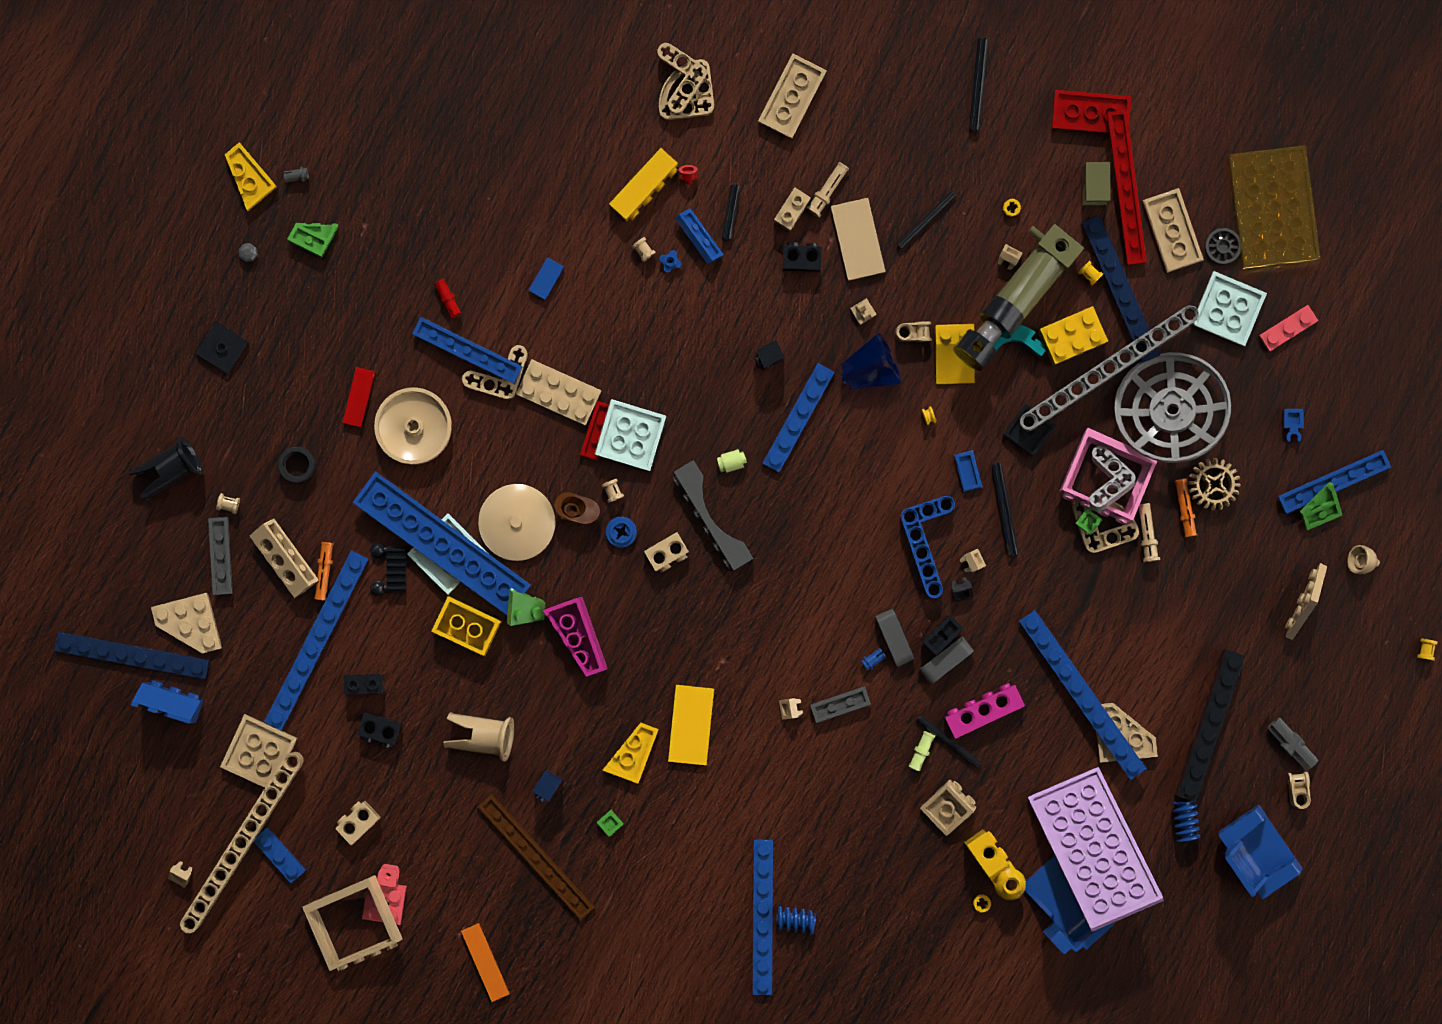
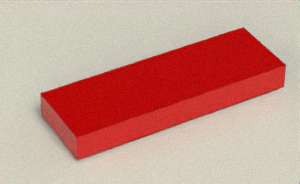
(359, 397)
(594, 431)

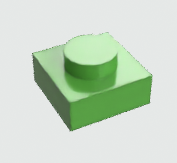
(1088, 521)
(610, 823)

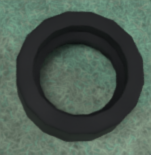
(282, 465)

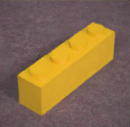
(644, 184)

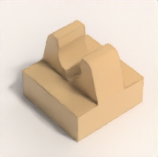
(1010, 255)
(863, 311)
(974, 561)
(789, 708)
(179, 876)

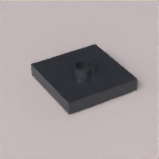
(222, 347)
(1028, 440)

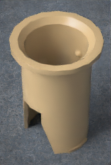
(488, 735)

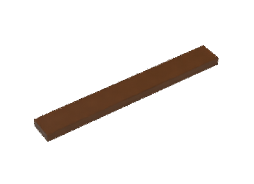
(536, 857)

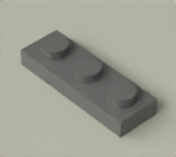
(840, 704)

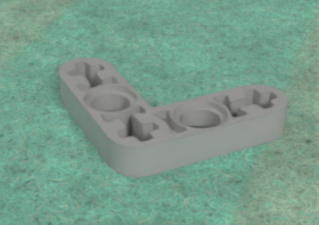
(1115, 476)

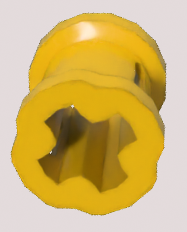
(1090, 273)
(1427, 649)

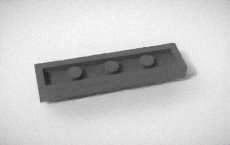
(220, 556)

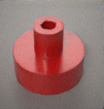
(688, 173)

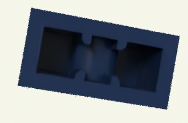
(547, 786)

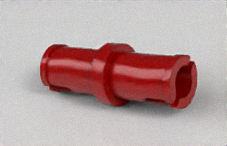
(447, 298)

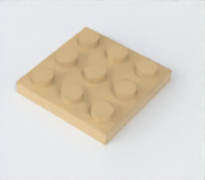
(257, 751)

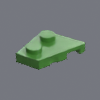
(313, 237)
(1321, 508)
(524, 608)

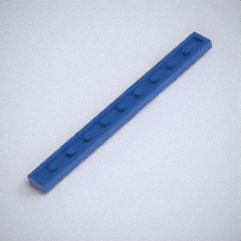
(316, 640)
(1083, 695)

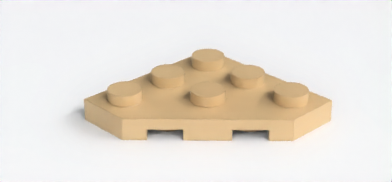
(1306, 601)
(190, 622)
(1139, 738)

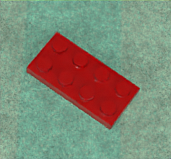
(1086, 110)

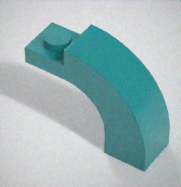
(1023, 336)

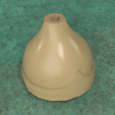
(1362, 560)

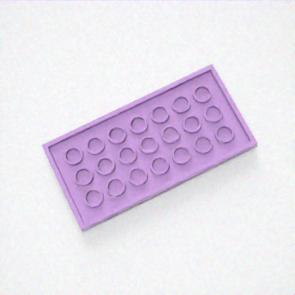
(1095, 849)

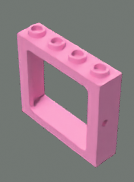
(1119, 448)

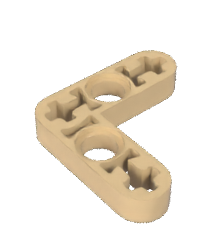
(687, 71)
(505, 383)

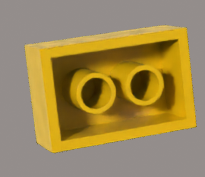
(1072, 336)
(466, 626)

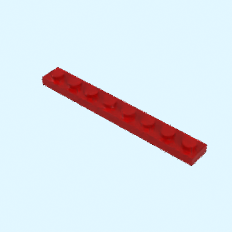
(1126, 187)

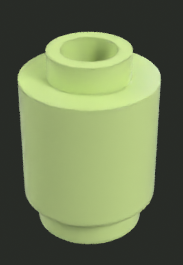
(731, 461)

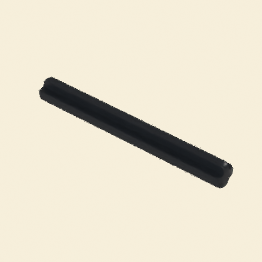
(978, 84)
(1005, 510)

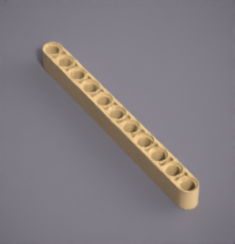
(235, 849)

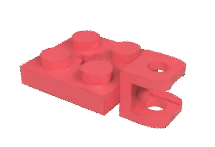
(392, 891)

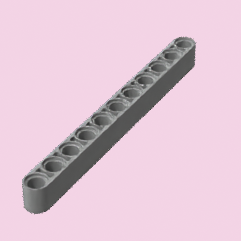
(1115, 361)

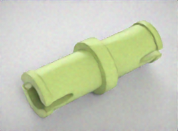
(922, 751)

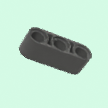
(894, 637)
(946, 660)

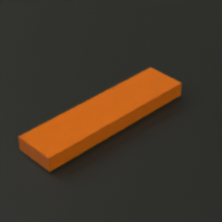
(485, 962)

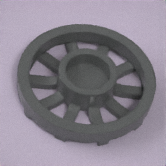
(1223, 246)

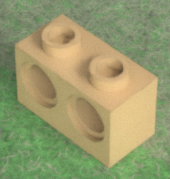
(792, 209)
(664, 548)
(361, 826)

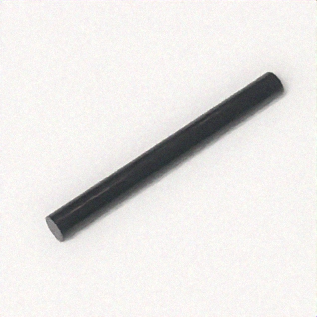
(926, 220)
(948, 741)

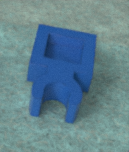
(1293, 420)

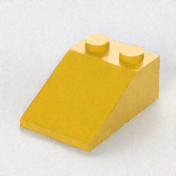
(948, 365)

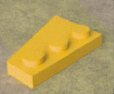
(249, 176)
(633, 754)

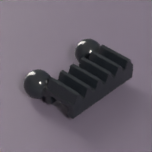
(396, 569)

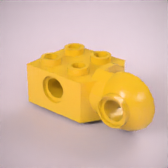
(996, 866)

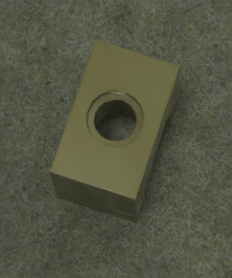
(1095, 183)

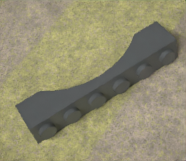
(692, 481)

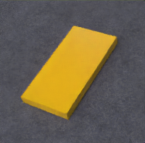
(691, 725)

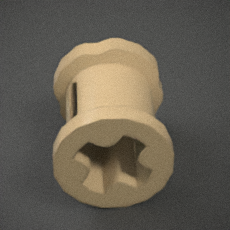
(643, 249)
(612, 490)
(228, 504)

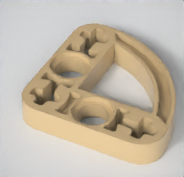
(700, 97)
(1101, 537)

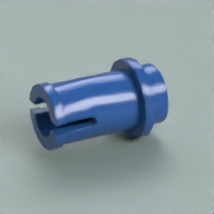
(873, 659)

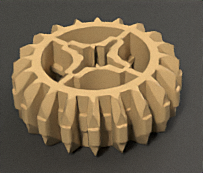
(1207, 479)

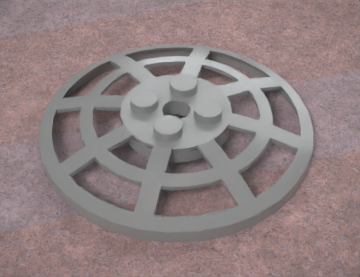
(1173, 397)

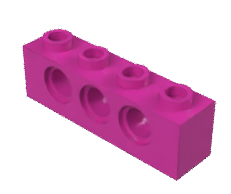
(1013, 703)

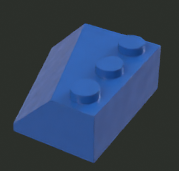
(171, 701)

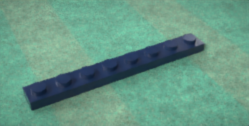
(1118, 283)
(132, 655)

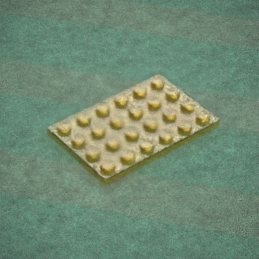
(1274, 206)

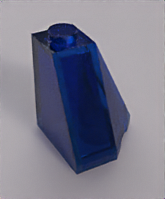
(871, 365)

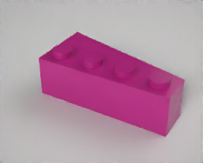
(576, 630)

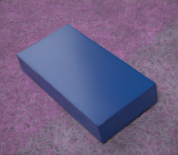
(546, 278)
(968, 471)

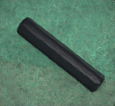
(731, 211)

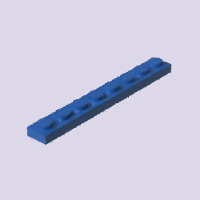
(762, 916)

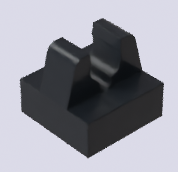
(962, 591)

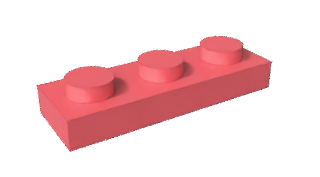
(1288, 328)

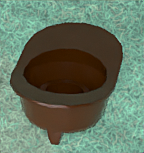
(576, 508)

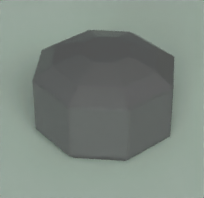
(248, 252)

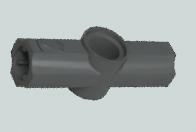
(1292, 744)

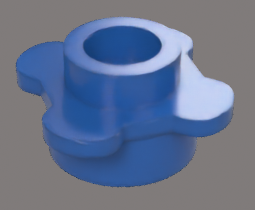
(671, 256)

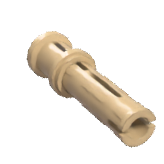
(822, 196)
(1146, 544)

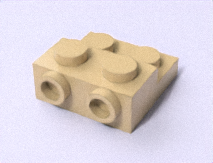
(949, 807)

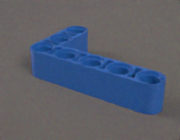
(922, 542)

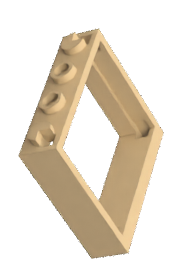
(322, 936)

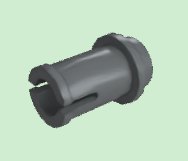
(296, 175)

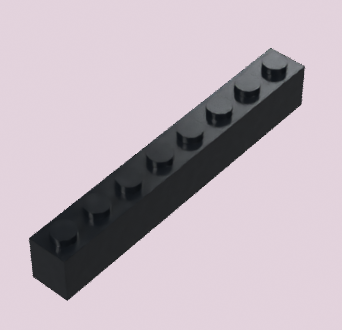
(1209, 725)

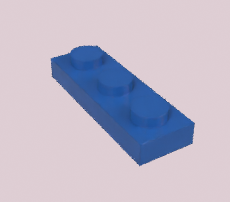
(699, 236)
(279, 855)

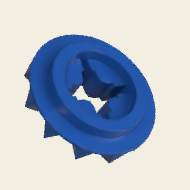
(630, 529)

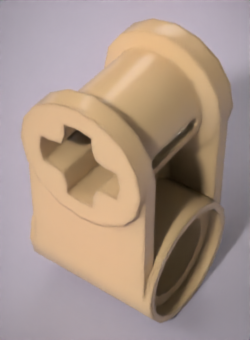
(917, 332)
(1299, 788)

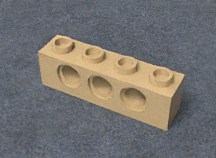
(284, 558)

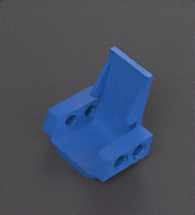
(1258, 853)
(1053, 894)

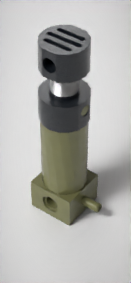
(1019, 295)

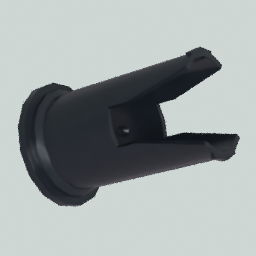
(172, 466)

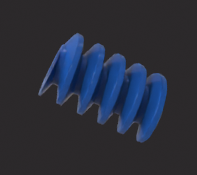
(1186, 820)
(795, 920)

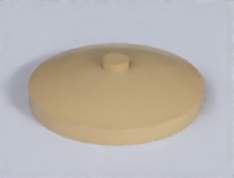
(413, 426)
(516, 522)

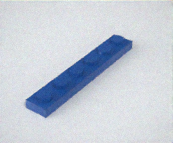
(467, 350)
(798, 417)
(1340, 479)

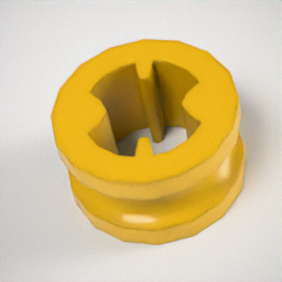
(1016, 211)
(928, 415)
(985, 898)

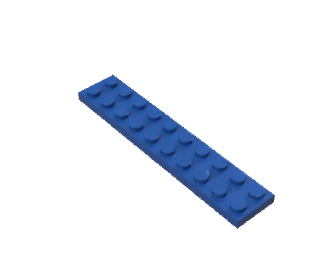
(439, 541)

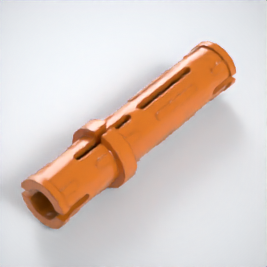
(1187, 515)
(323, 570)

